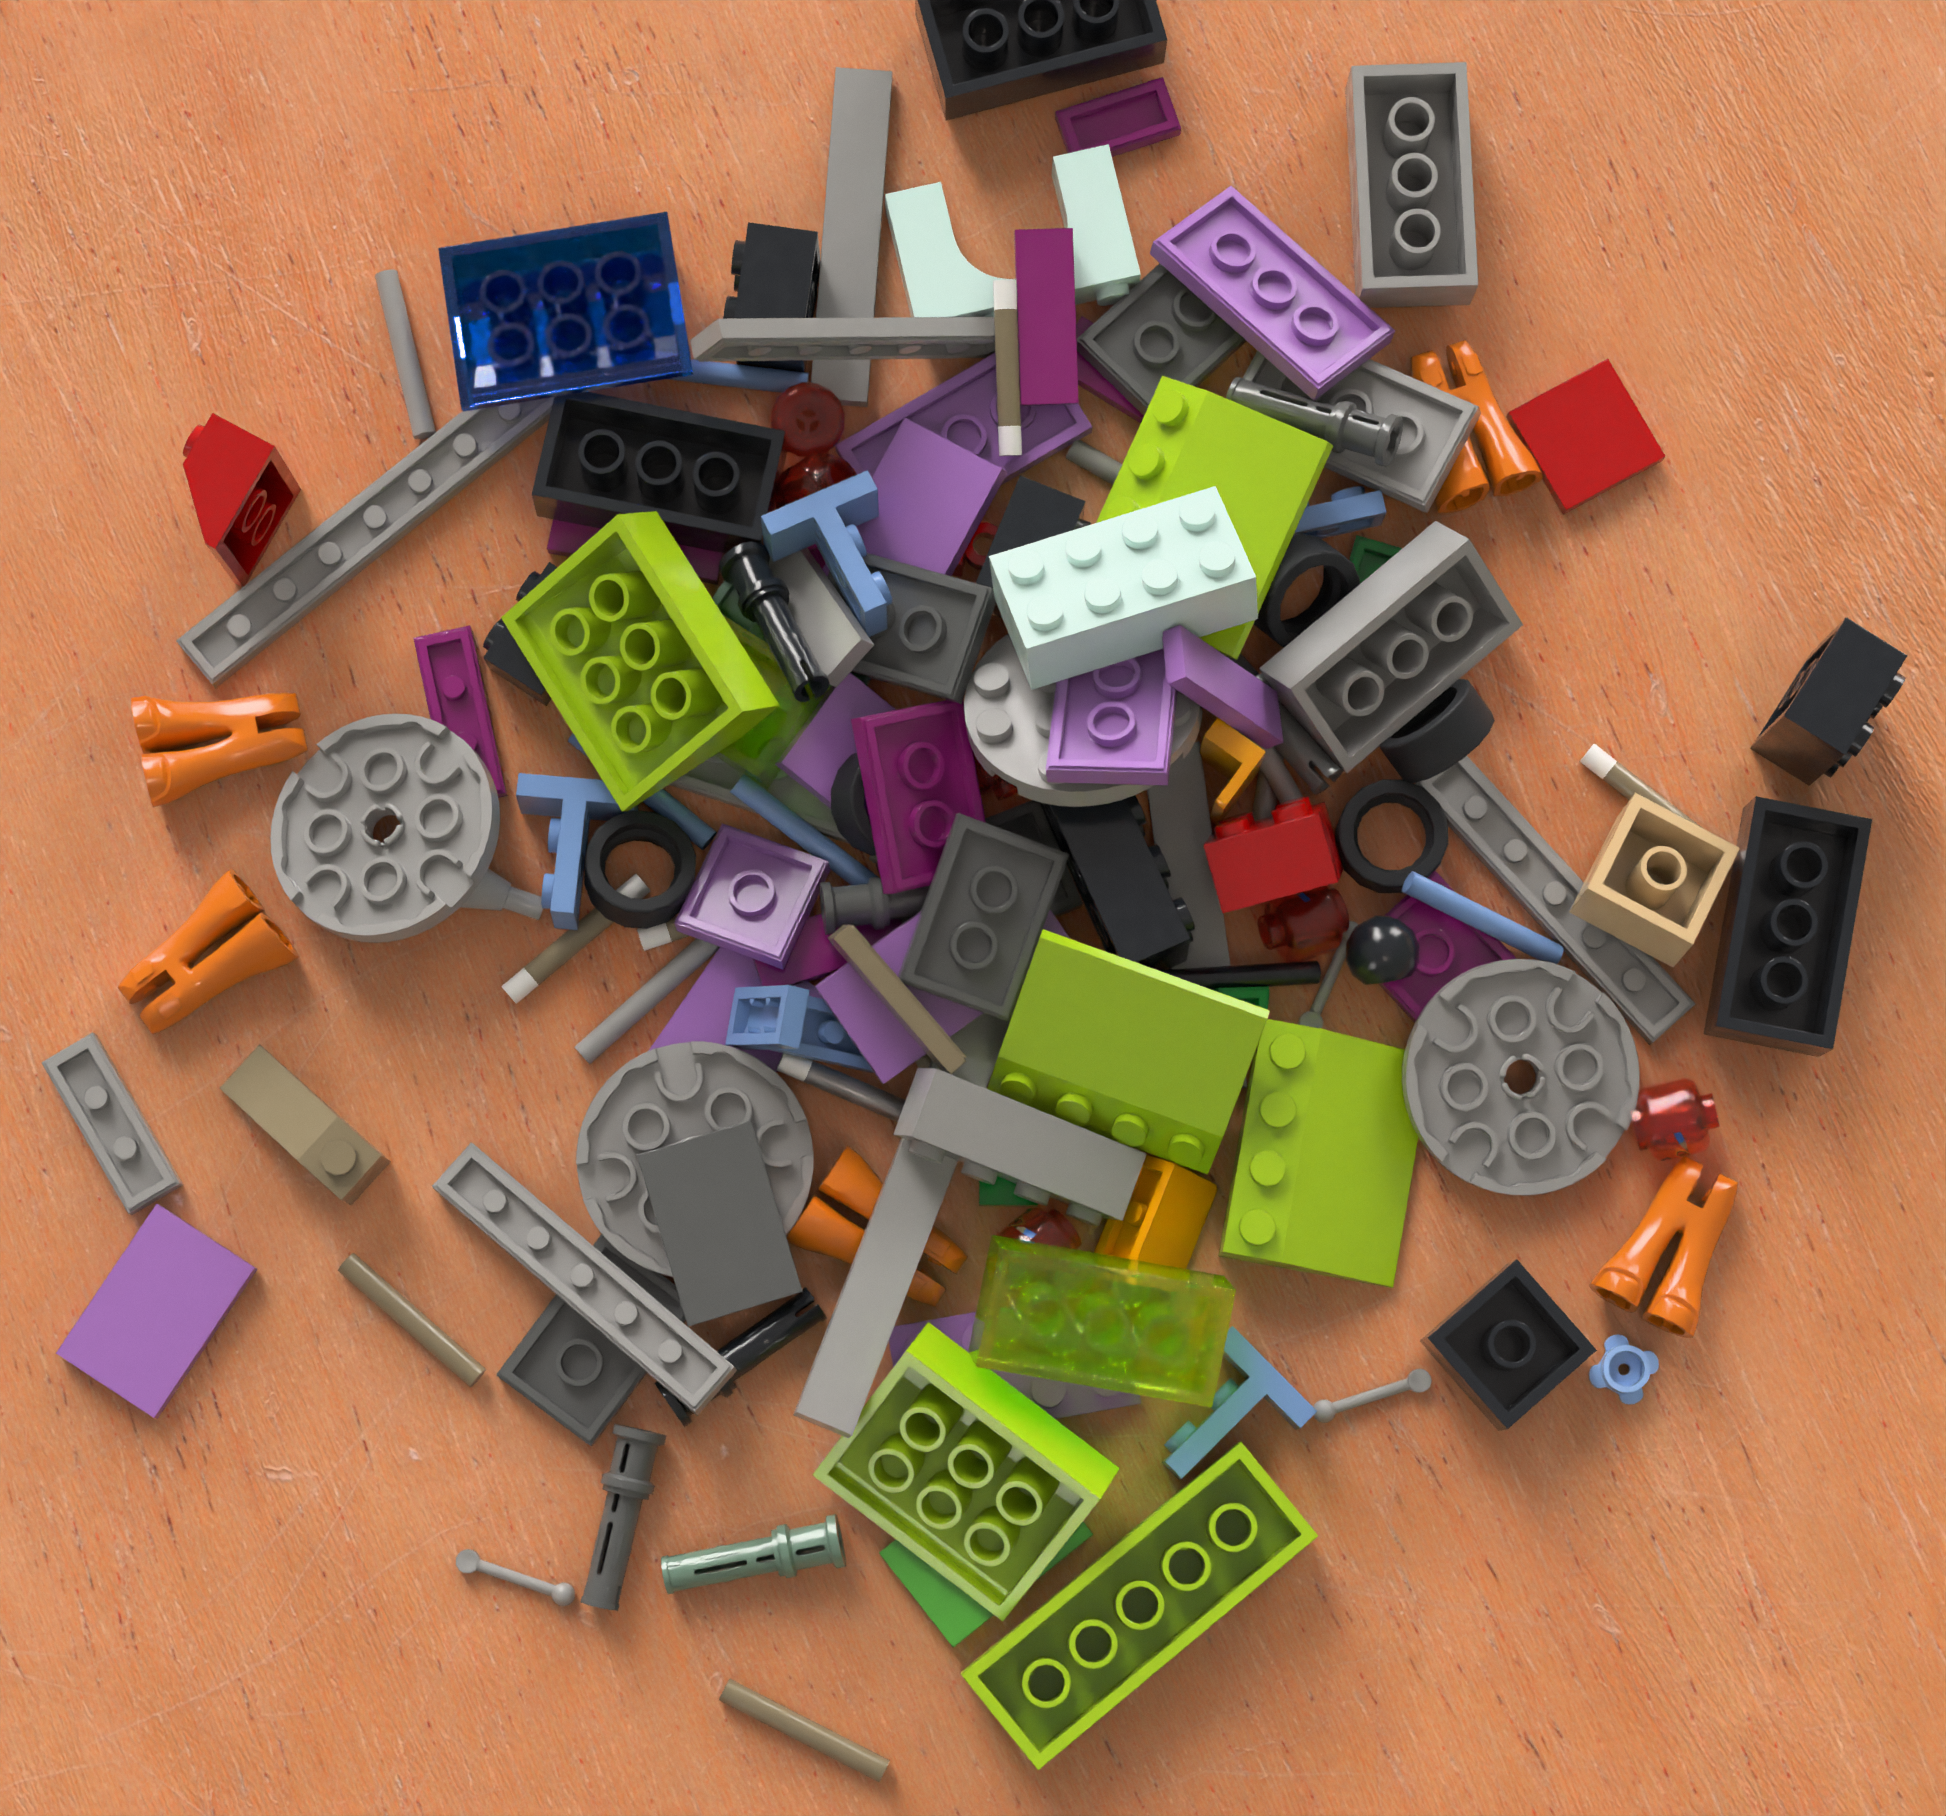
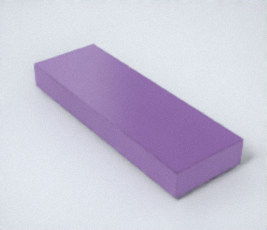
(1222, 687)

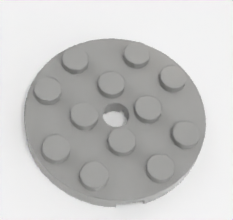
(1012, 728)
(429, 862)
(1580, 1090)
(672, 1098)

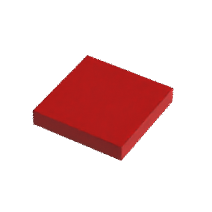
(1586, 436)

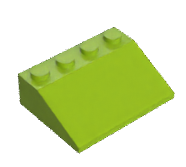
(1255, 462)
(639, 658)
(1127, 1051)
(1321, 1157)
(966, 1472)

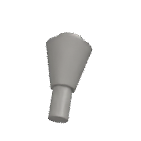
(497, 893)

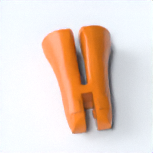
(1506, 458)
(173, 724)
(251, 951)
(833, 1235)
(1679, 1294)

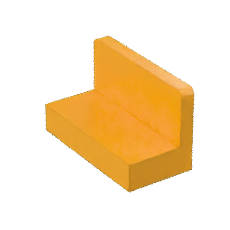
(1235, 759)
(1161, 1216)

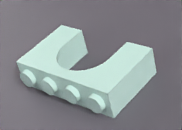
(945, 284)

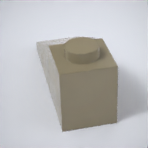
(305, 1125)

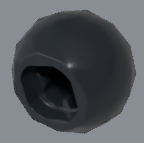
(1382, 950)

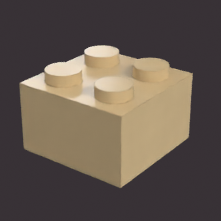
(1654, 880)

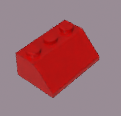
(237, 492)

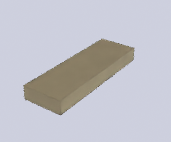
(897, 998)

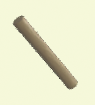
(411, 1319)
(804, 1730)

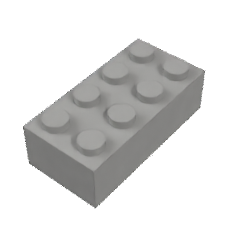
(1411, 184)
(1392, 645)

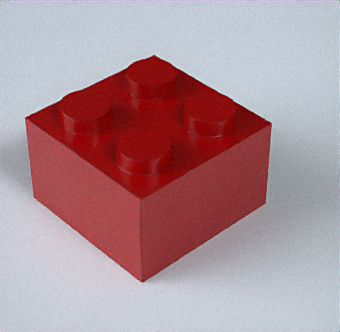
(1273, 854)

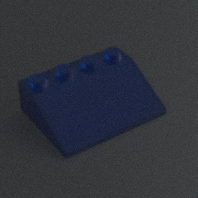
(565, 311)

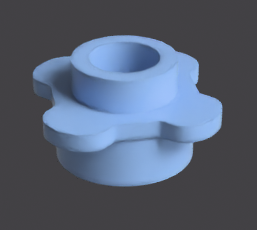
(1640, 1366)

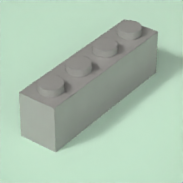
(1019, 1145)

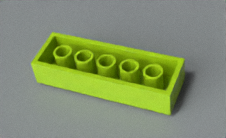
(1138, 1605)

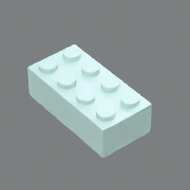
(1121, 584)

